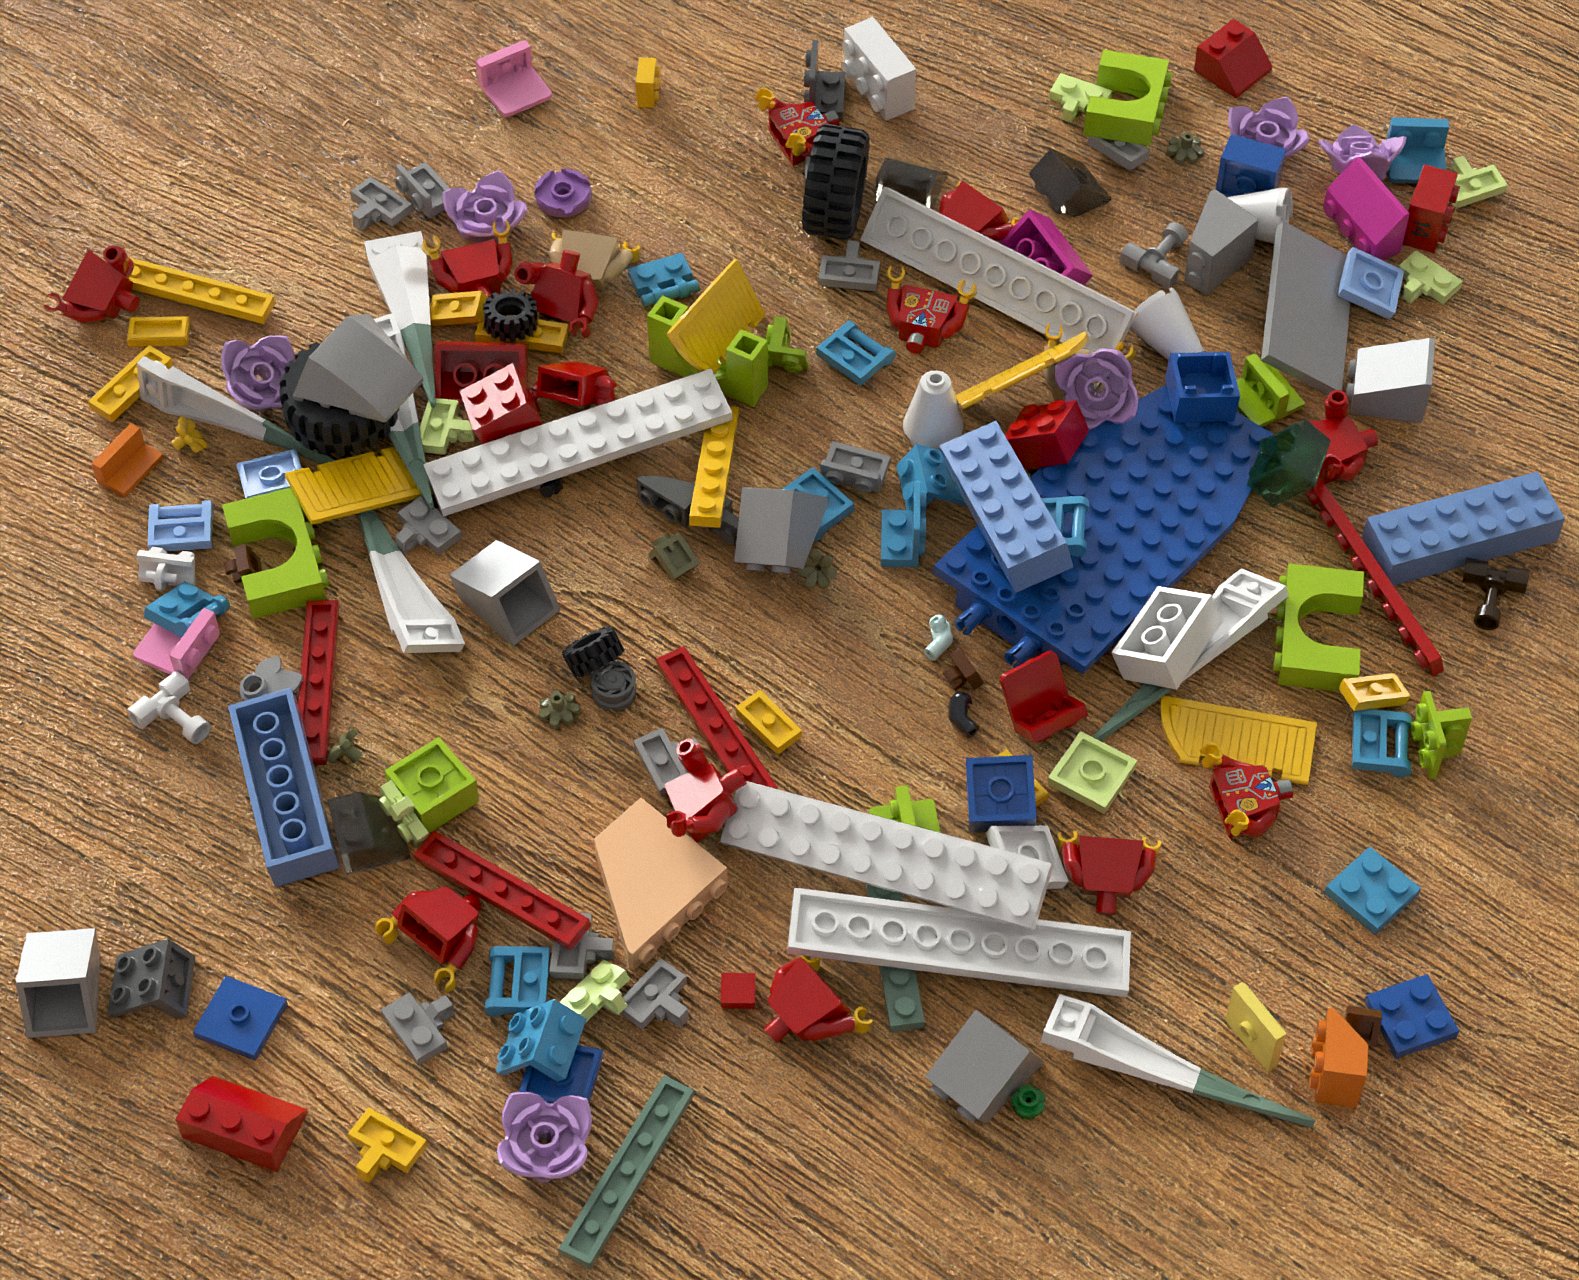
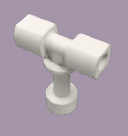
(166, 705)

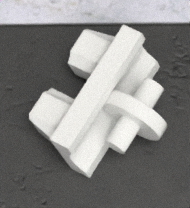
(165, 568)

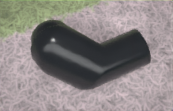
(958, 712)

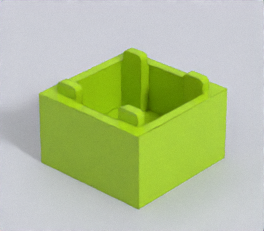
(434, 783)

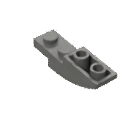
(674, 500)

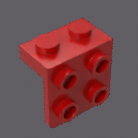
(1040, 698)

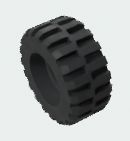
(835, 181)
(326, 427)

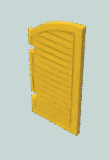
(716, 319)
(1022, 371)
(353, 485)
(1244, 735)

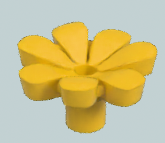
(188, 436)

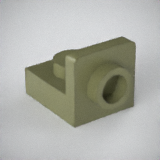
(674, 555)

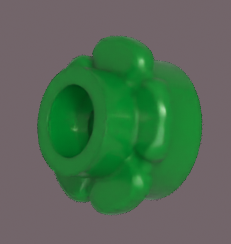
(1025, 1109)

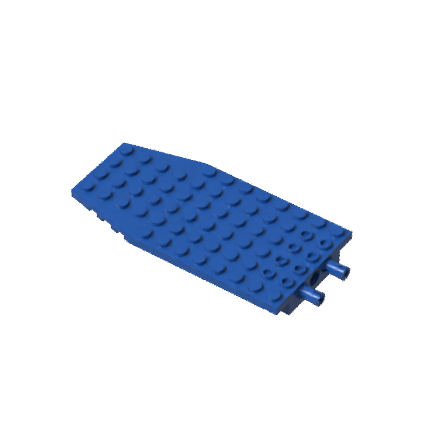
(1155, 509)

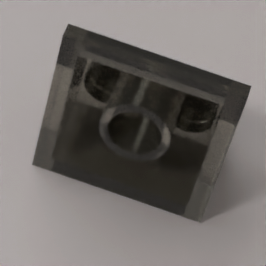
(911, 180)
(1067, 184)
(365, 833)

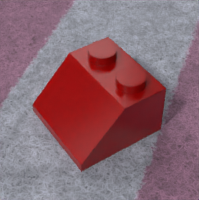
(1232, 59)

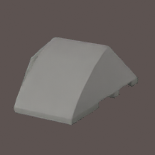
(358, 371)

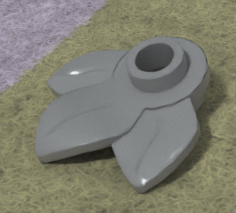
(269, 679)

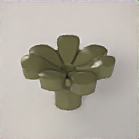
(1185, 148)
(818, 569)
(559, 709)
(345, 747)

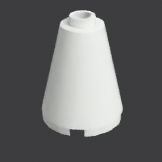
(1269, 207)
(1166, 325)
(933, 412)

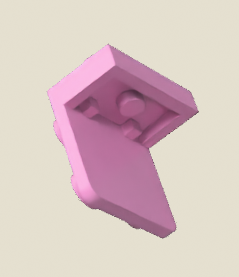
(511, 79)
(172, 653)

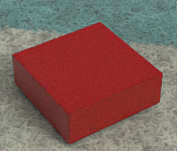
(738, 990)

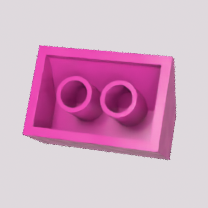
(1366, 211)
(1044, 243)

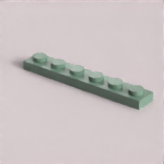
(899, 984)
(626, 1172)

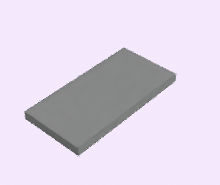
(1304, 315)

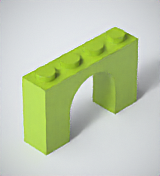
(1135, 119)
(746, 365)
(295, 581)
(1300, 658)

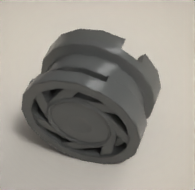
(614, 686)

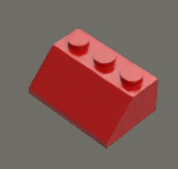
(469, 362)
(240, 1122)

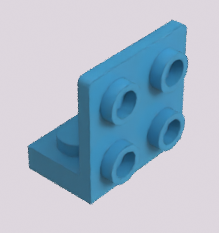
(1423, 146)
(904, 533)

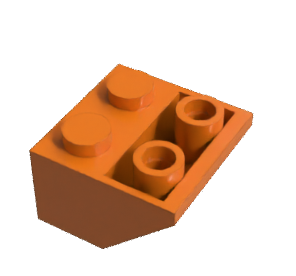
(1338, 1062)

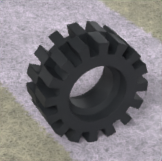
(512, 327)
(593, 651)

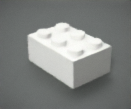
(879, 69)
(1167, 637)

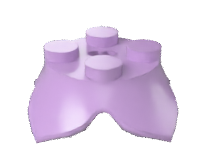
(1272, 125)
(1356, 143)
(486, 204)
(244, 362)
(1111, 368)
(531, 1118)

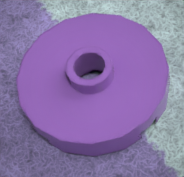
(563, 193)

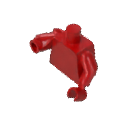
(98, 288)
(562, 290)
(574, 384)
(1347, 446)
(702, 795)

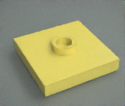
(1255, 1026)

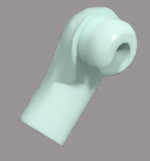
(941, 636)

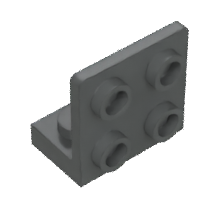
(825, 87)
(152, 977)

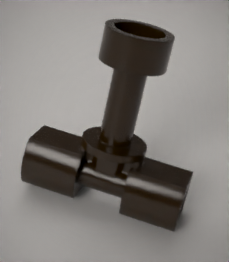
(1493, 583)

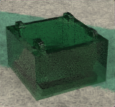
(1288, 462)

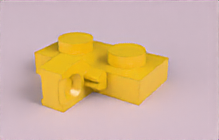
(384, 1145)

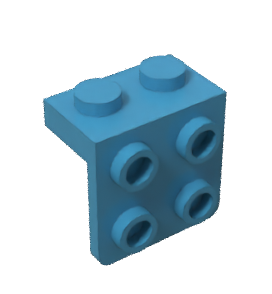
(929, 468)
(542, 1038)

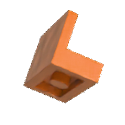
(125, 461)

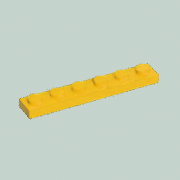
(201, 291)
(713, 473)

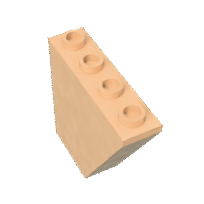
(654, 879)

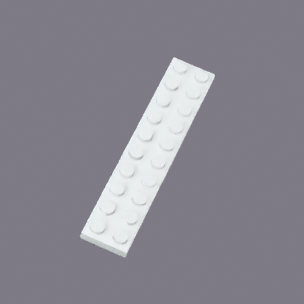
(1000, 274)
(577, 442)
(889, 854)
(958, 943)

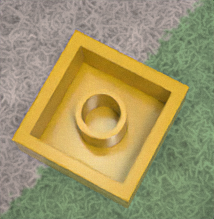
(647, 82)

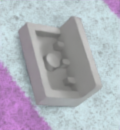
(422, 187)
(855, 467)

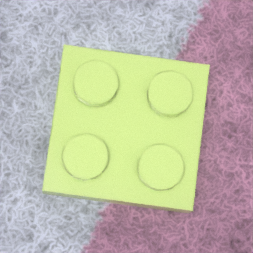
(1092, 772)

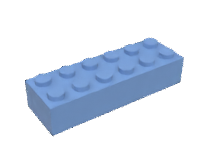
(1006, 506)
(1463, 525)
(283, 787)

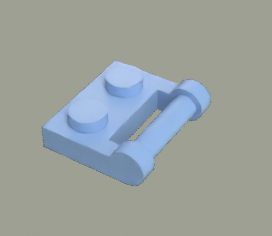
(181, 532)

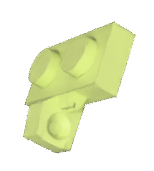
(1075, 95)
(1476, 184)
(1427, 278)
(443, 426)
(402, 810)
(598, 990)

